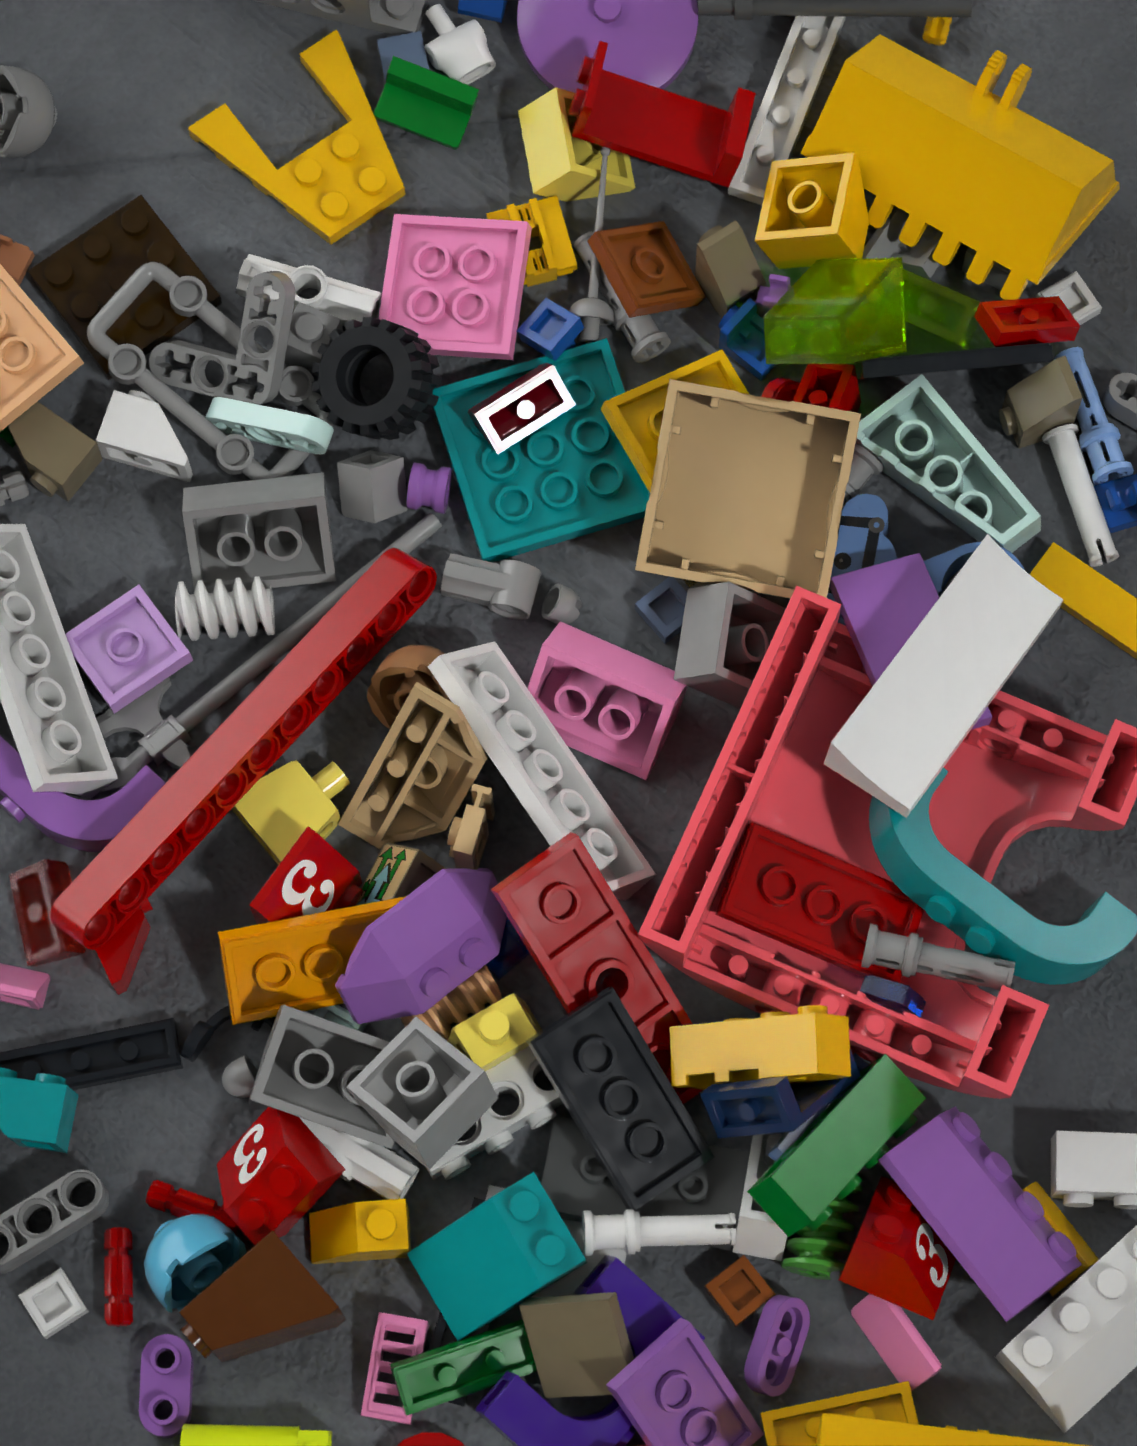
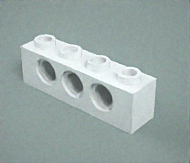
(494, 1131)

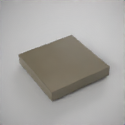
(576, 1342)

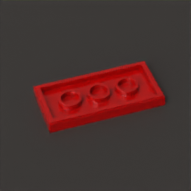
(813, 901)

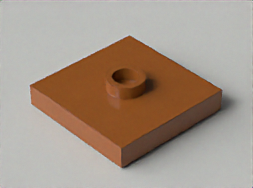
(646, 268)

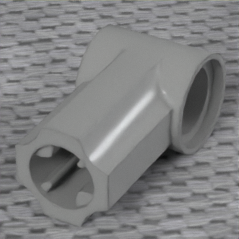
(503, 587)

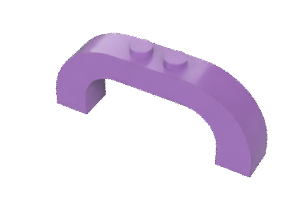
(68, 820)

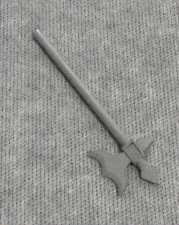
(168, 737)

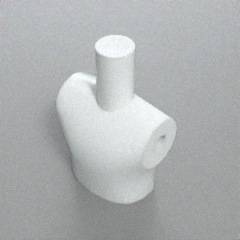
(458, 50)

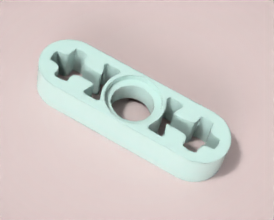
(270, 425)

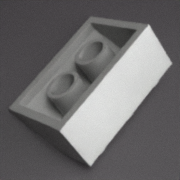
(260, 529)
(308, 1071)

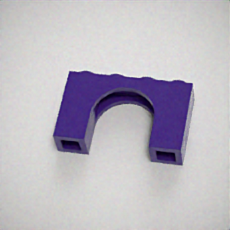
(531, 1421)

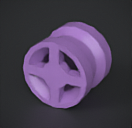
(429, 487)

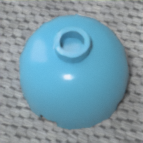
(189, 1257)

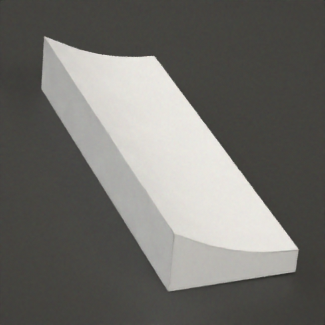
(942, 679)
(42, 681)
(538, 762)

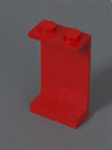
(660, 123)

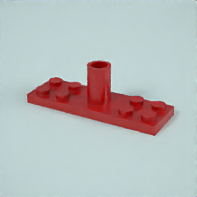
(589, 943)

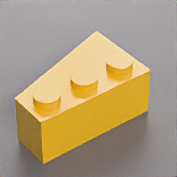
(799, 1046)

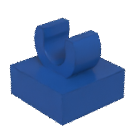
(550, 329)
(1119, 502)

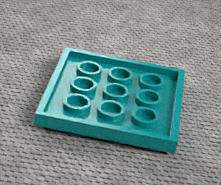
(557, 479)

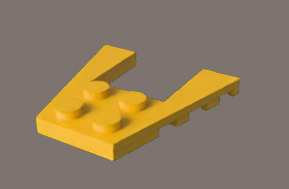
(334, 181)

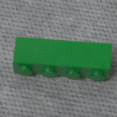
(837, 1146)

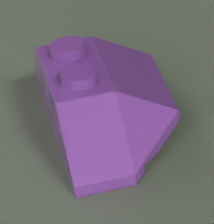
(424, 946)

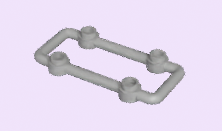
(128, 366)

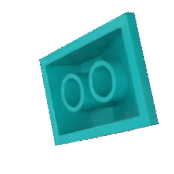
(496, 1256)

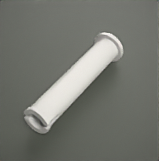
(1081, 493)

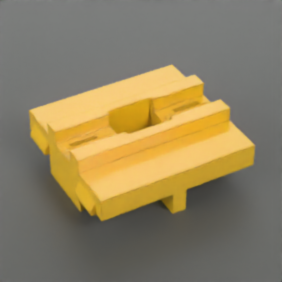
(550, 226)

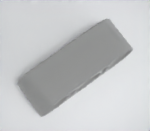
(65, 1220)

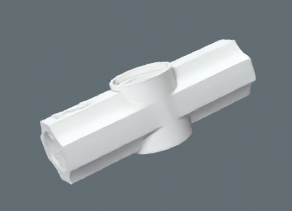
(335, 296)
(367, 1162)

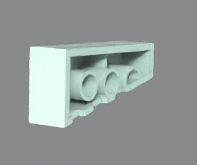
(946, 466)

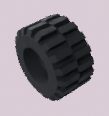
(342, 370)

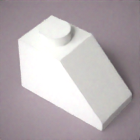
(141, 436)

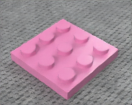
(457, 282)

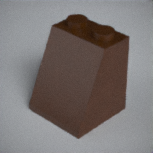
(259, 1304)

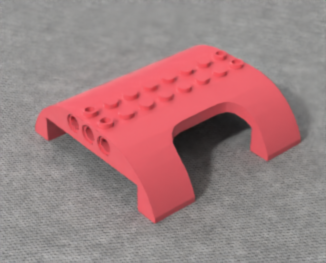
(1000, 783)

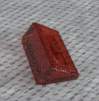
(34, 894)

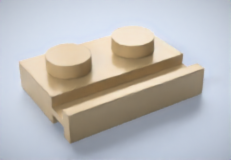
(470, 833)

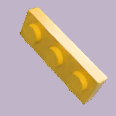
(800, 1423)

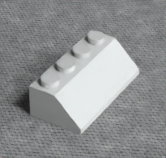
(1081, 1340)

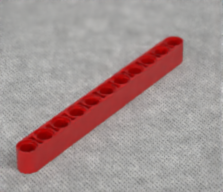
(242, 749)

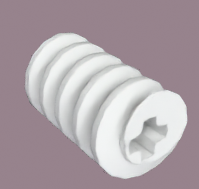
(224, 609)

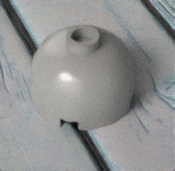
(25, 112)

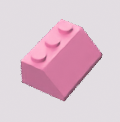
(606, 699)

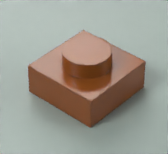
(739, 1291)

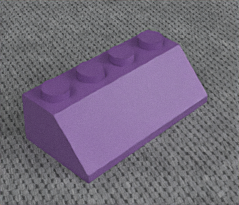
(981, 1212)

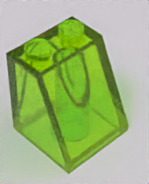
(839, 314)

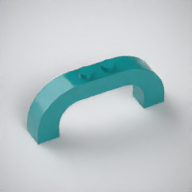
(986, 916)

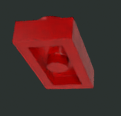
(1027, 321)

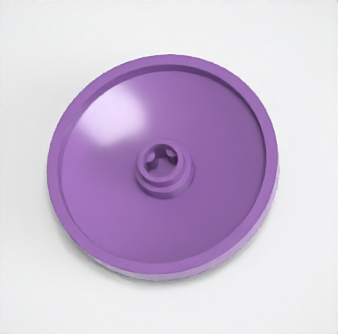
(644, 38)

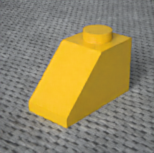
(360, 1232)

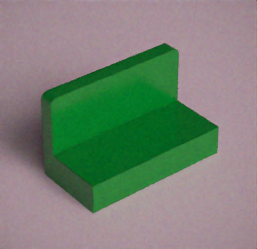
(426, 103)

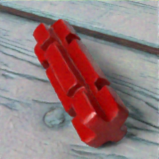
(184, 1202)
(118, 1277)

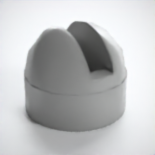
(561, 605)
(240, 1077)

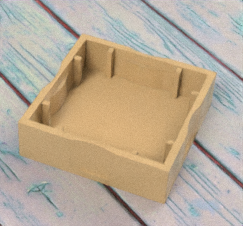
(747, 490)

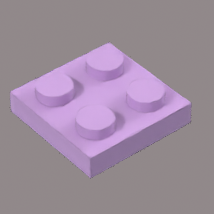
(127, 648)

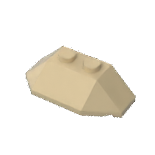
(417, 773)

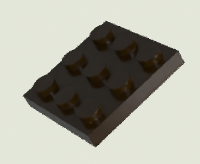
(98, 263)

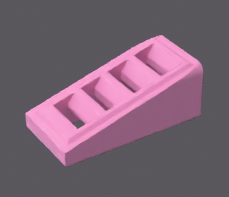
(398, 1324)

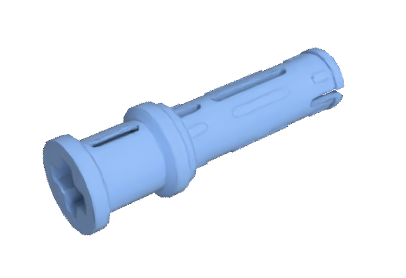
(1102, 436)

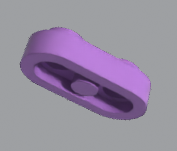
(777, 1345)
(167, 1384)

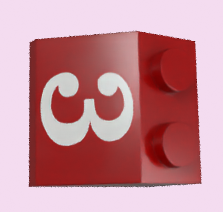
(308, 882)
(275, 1174)
(899, 1254)

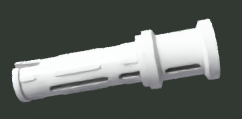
(632, 1232)

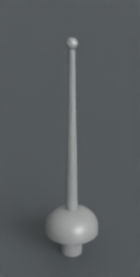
(592, 310)

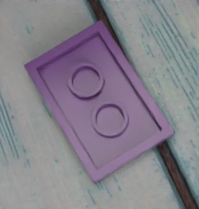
(682, 1395)

